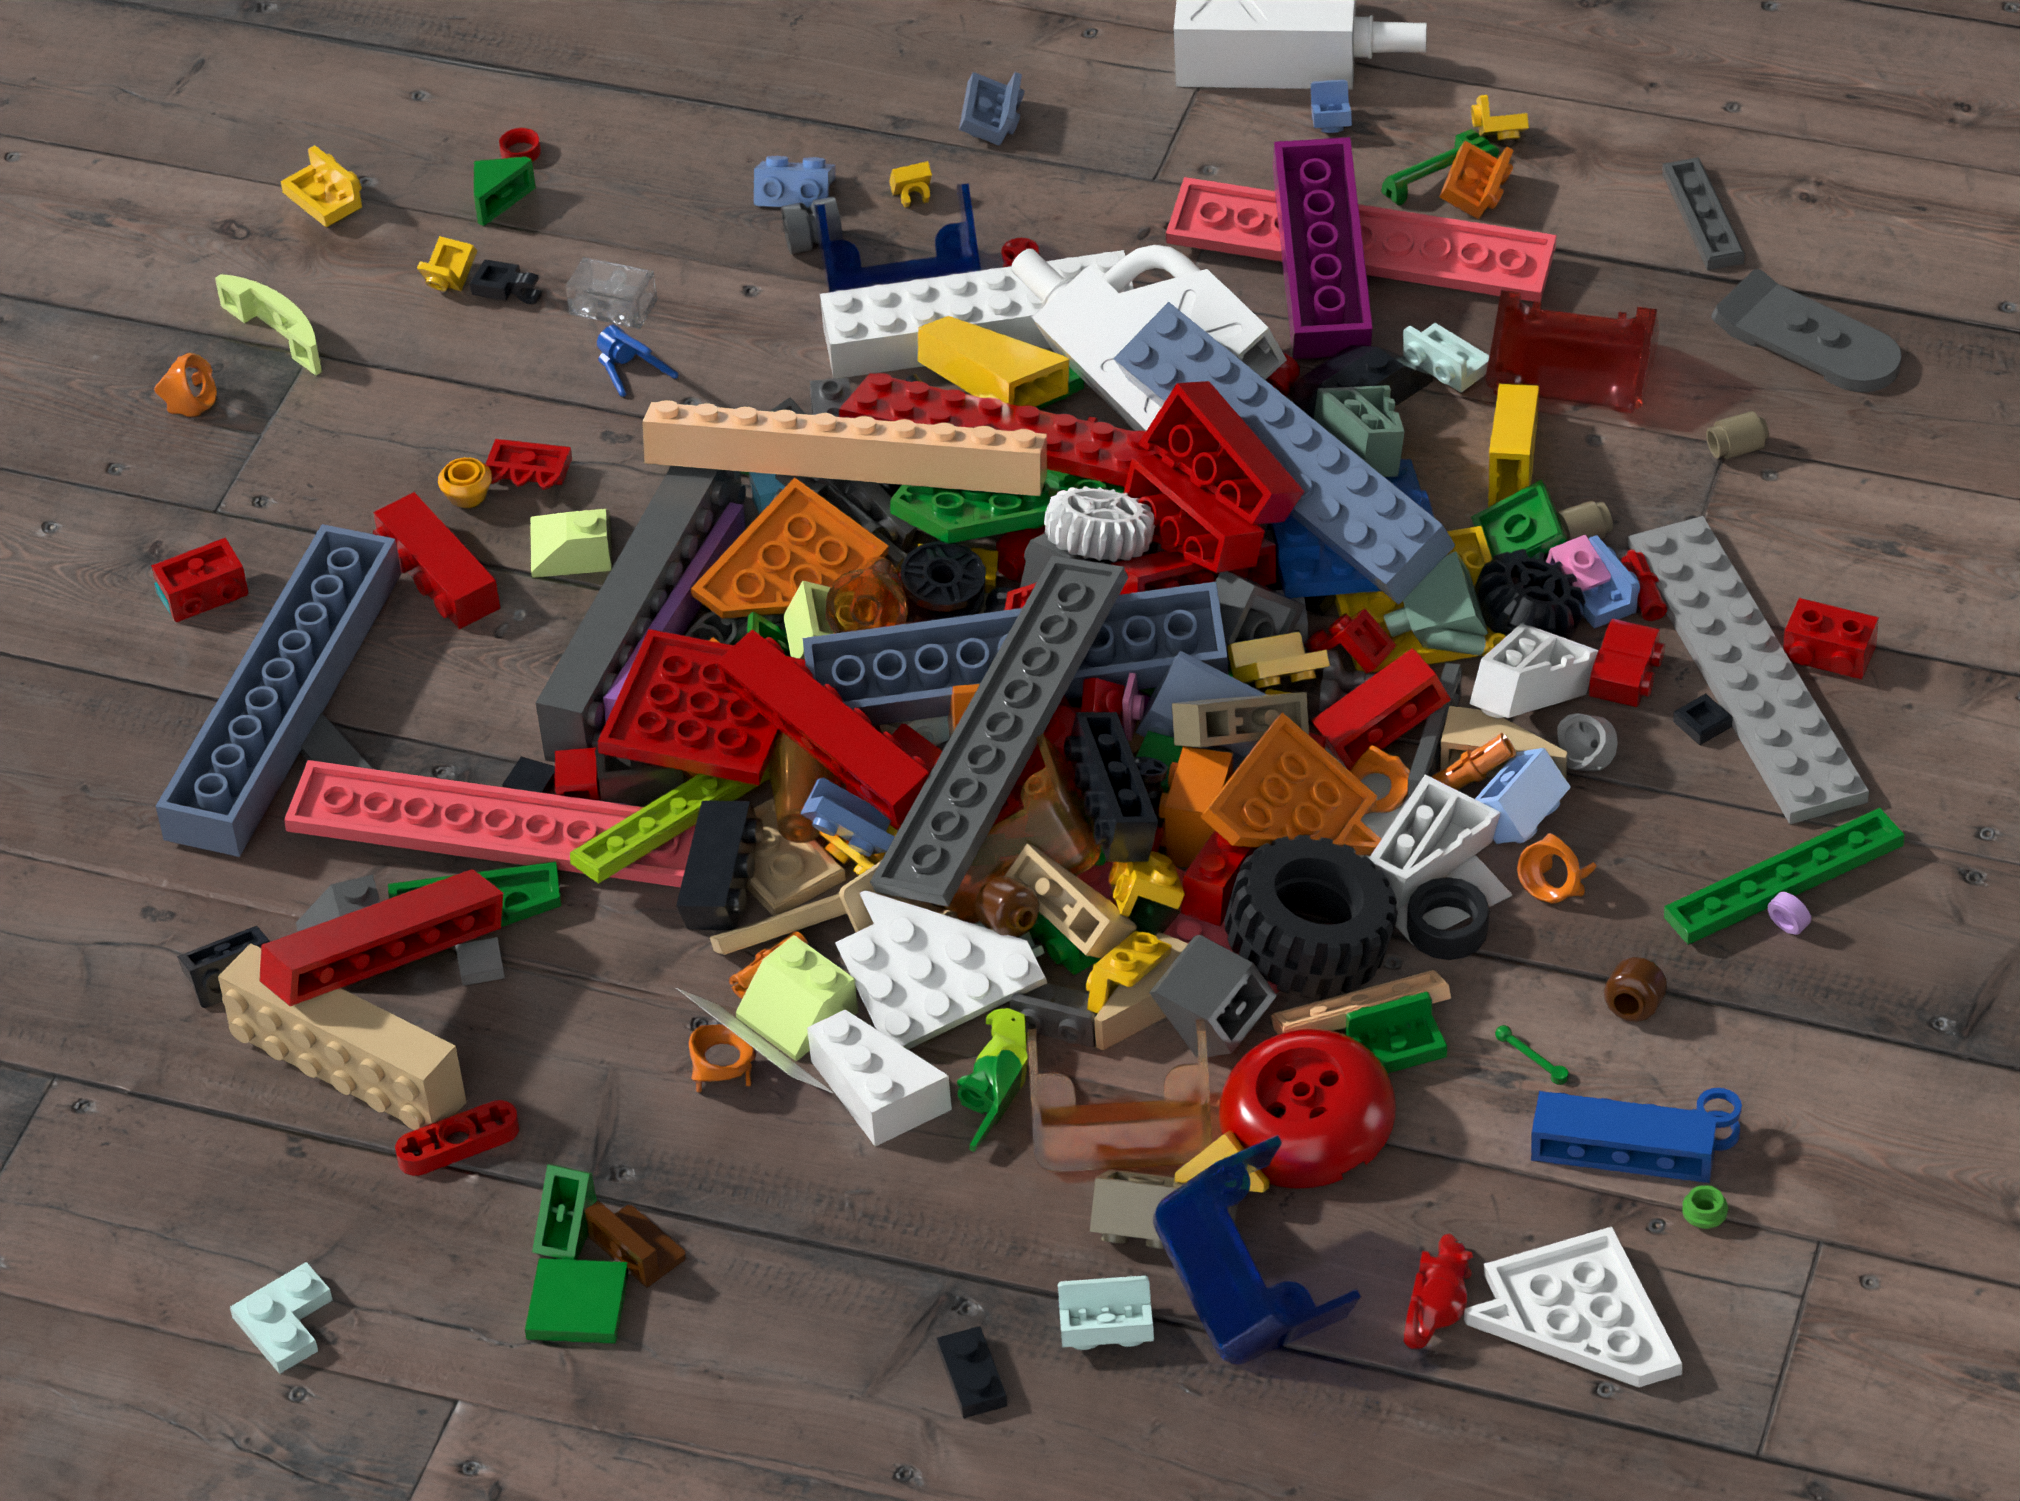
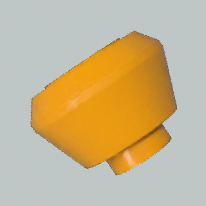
(465, 482)

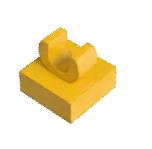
(909, 179)

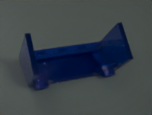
(954, 248)
(1219, 1273)

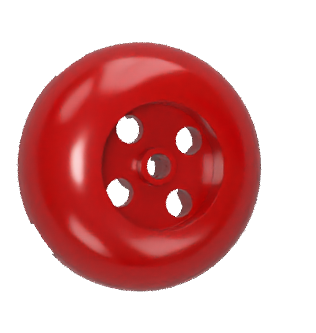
(1335, 1106)

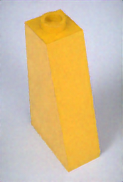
(992, 363)
(1512, 441)

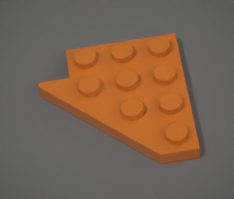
(788, 543)
(1292, 790)

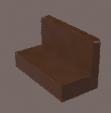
(635, 1240)

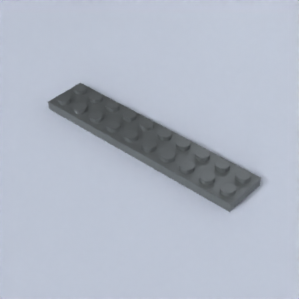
(999, 731)

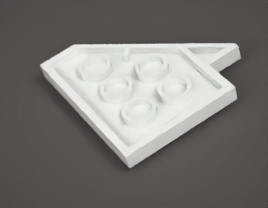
(932, 970)
(1579, 1306)

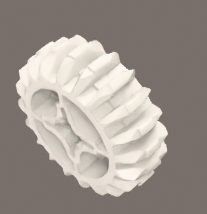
(1099, 524)

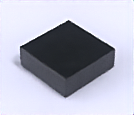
(1702, 719)
(531, 776)

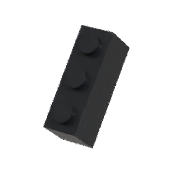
(719, 865)

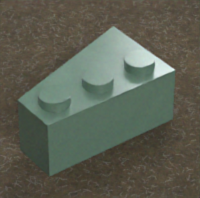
(1364, 423)

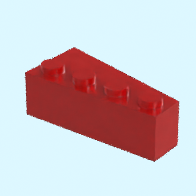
(1221, 453)
(1192, 518)

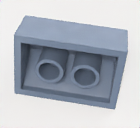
(1193, 681)

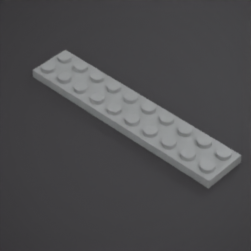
(1749, 672)

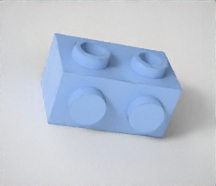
(1524, 794)

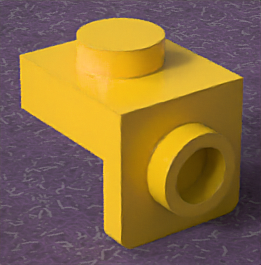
(1505, 126)
(448, 264)

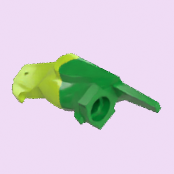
(997, 1071)

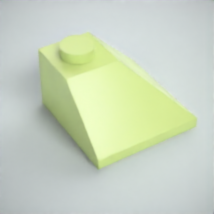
(570, 543)

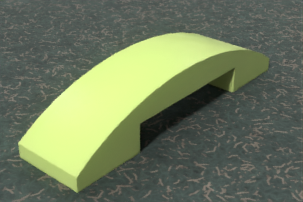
(251, 299)

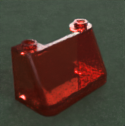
(1573, 353)

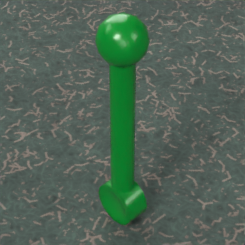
(1559, 1073)

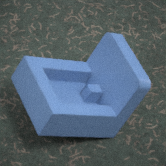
(1330, 105)

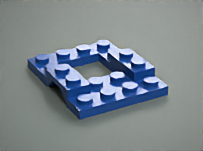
(1313, 568)

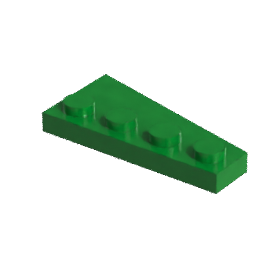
(525, 888)

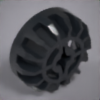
(1538, 599)

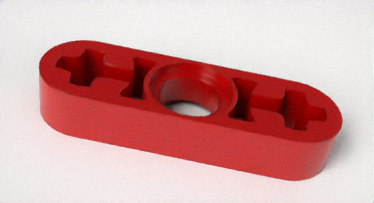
(448, 1153)

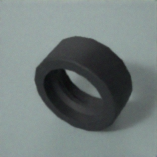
(1445, 943)

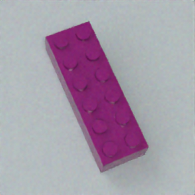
(1321, 246)

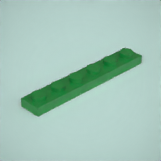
(1788, 872)

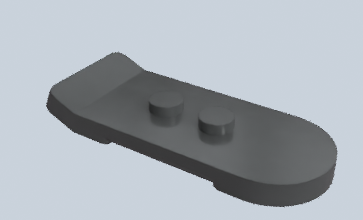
(1809, 334)

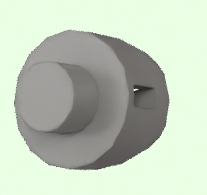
(1588, 741)

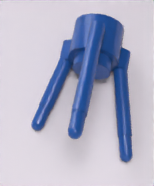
(621, 348)

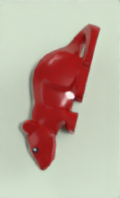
(1438, 1292)

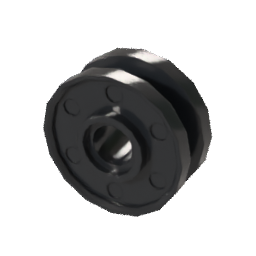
(943, 581)

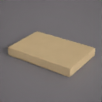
(789, 871)

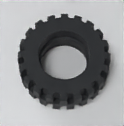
(1318, 879)

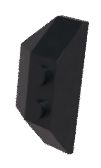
(1357, 368)

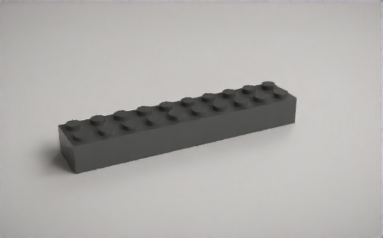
(632, 595)

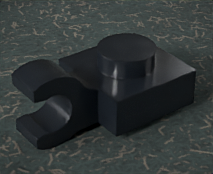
(501, 279)

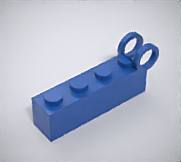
(1633, 1135)

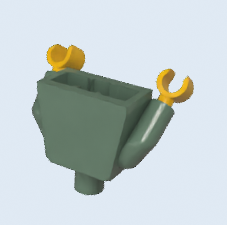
(1446, 609)

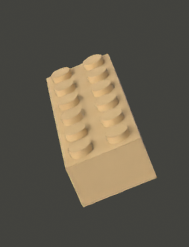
(347, 1045)

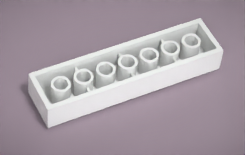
(879, 324)

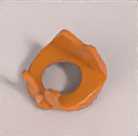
(175, 389)
(1378, 761)
(1537, 860)
(708, 1036)

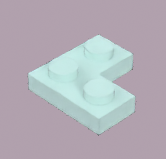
(274, 1312)

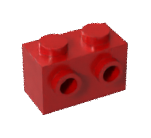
(1830, 638)

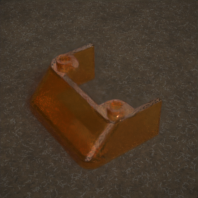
(1050, 821)
(1125, 1132)

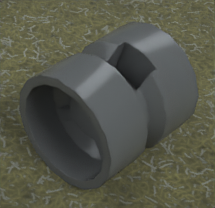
(801, 224)

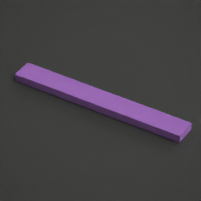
(680, 605)

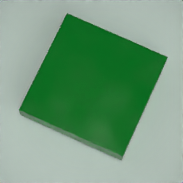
(1522, 522)
(577, 1300)

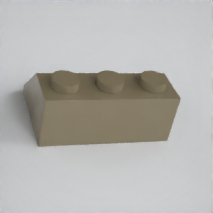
(1126, 1205)

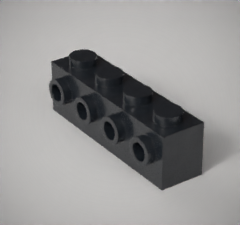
(1111, 787)

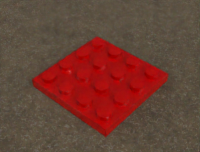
(684, 716)

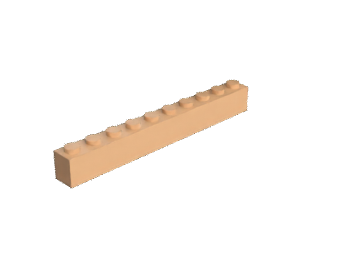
(845, 448)

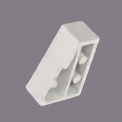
(1531, 672)
(1432, 837)
(876, 1077)

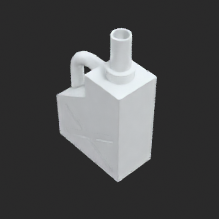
(1280, 42)
(1094, 322)

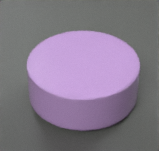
(1789, 913)

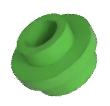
(1705, 1198)

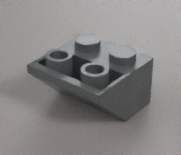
(1214, 987)

